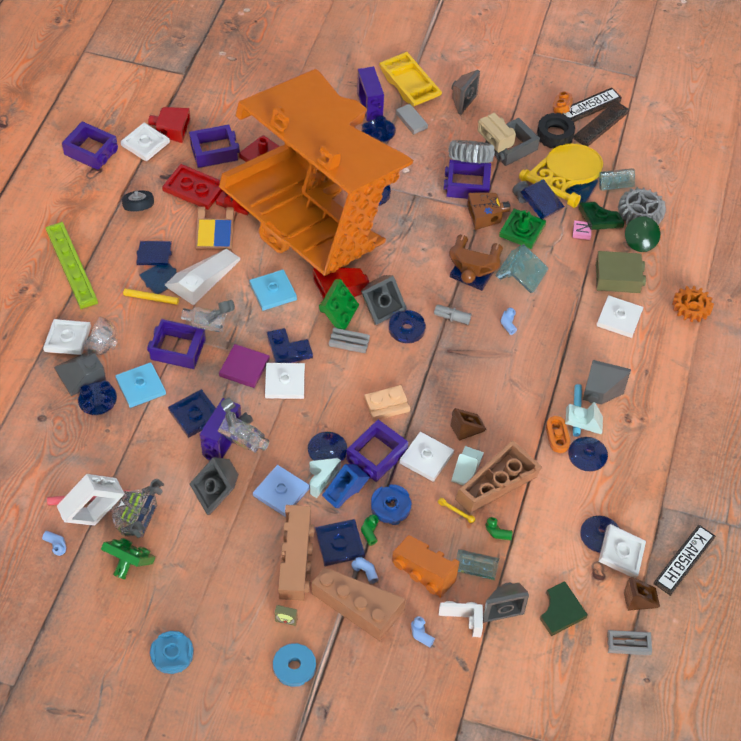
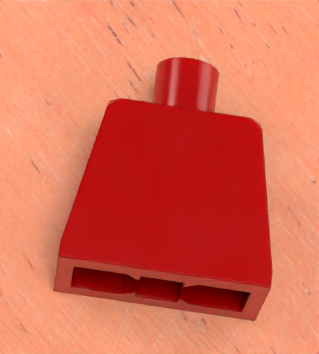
(172, 122)

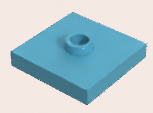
(273, 290)
(140, 385)

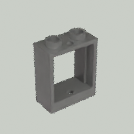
(529, 143)

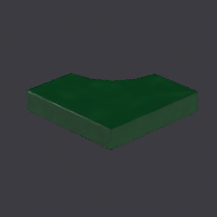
(599, 217)
(563, 609)

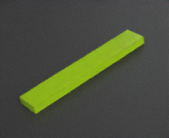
(71, 265)

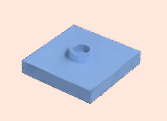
(281, 489)

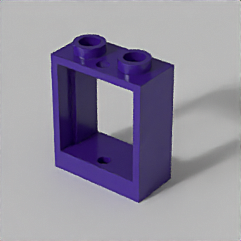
(370, 92)
(77, 137)
(215, 156)
(461, 190)
(179, 330)
(388, 437)
(212, 442)

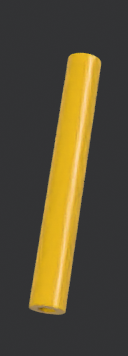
(151, 296)

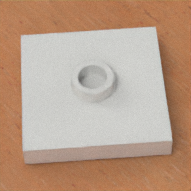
(145, 141)
(620, 316)
(67, 337)
(285, 380)
(426, 456)
(622, 551)

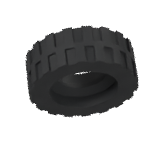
(555, 120)

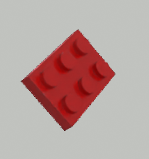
(193, 186)

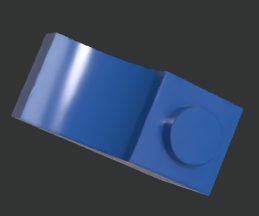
(345, 484)

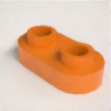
(562, 102)
(559, 435)

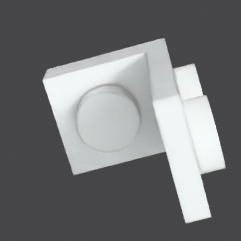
(470, 609)

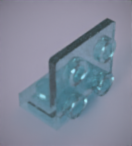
(524, 267)

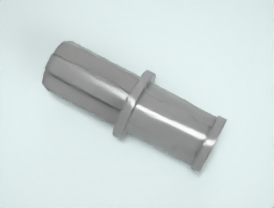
(452, 314)

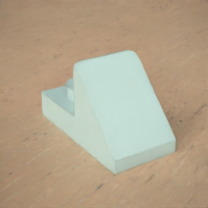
(586, 419)
(467, 465)
(324, 472)

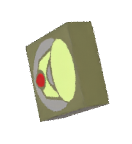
(286, 615)

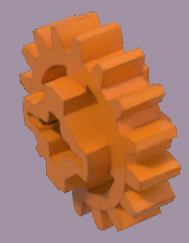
(692, 304)

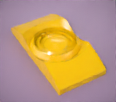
(409, 79)

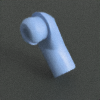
(507, 319)
(57, 541)
(368, 567)
(418, 632)

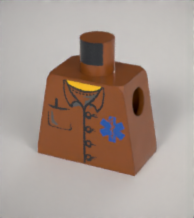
(486, 209)

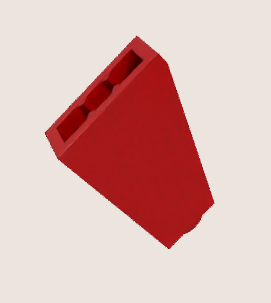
(351, 277)

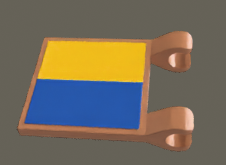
(213, 232)

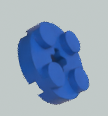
(387, 514)

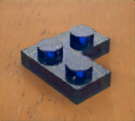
(288, 352)

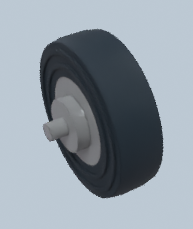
(137, 200)

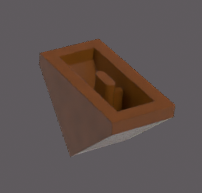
(466, 424)
(640, 595)

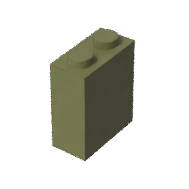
(620, 272)

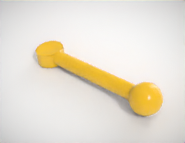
(471, 519)

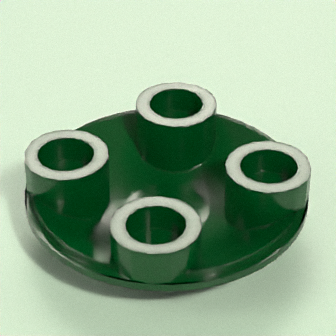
(642, 234)

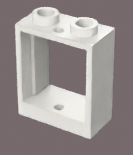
(107, 492)

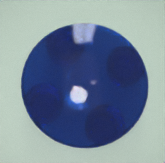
(379, 129)
(97, 398)
(327, 446)

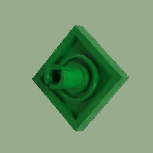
(522, 228)
(339, 305)
(127, 555)

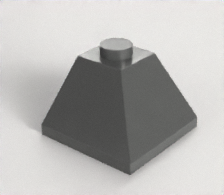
(465, 90)
(383, 298)
(80, 371)
(605, 382)
(214, 483)
(506, 602)

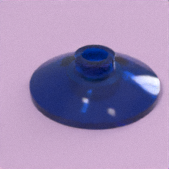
(588, 460)
(590, 531)

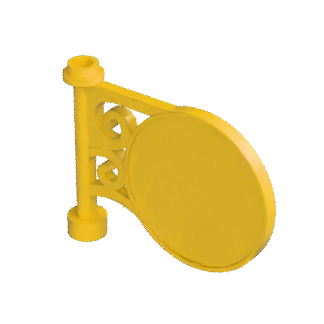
(568, 165)

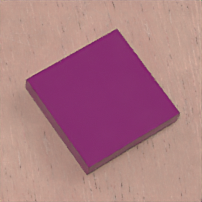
(244, 365)

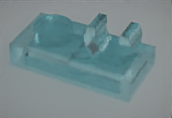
(616, 179)
(477, 564)

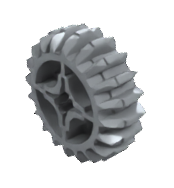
(471, 151)
(641, 203)

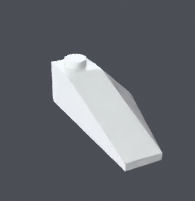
(201, 277)

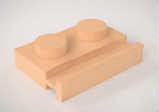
(387, 403)

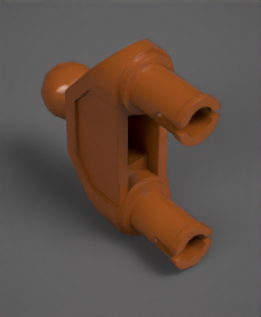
(472, 262)

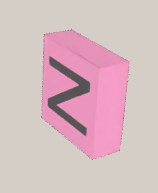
(581, 230)

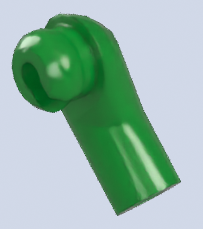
(368, 529)
(495, 531)

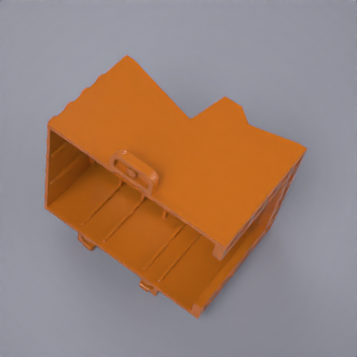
(322, 154)

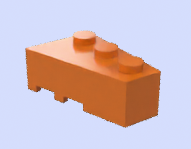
(425, 565)

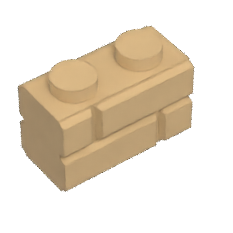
(496, 132)

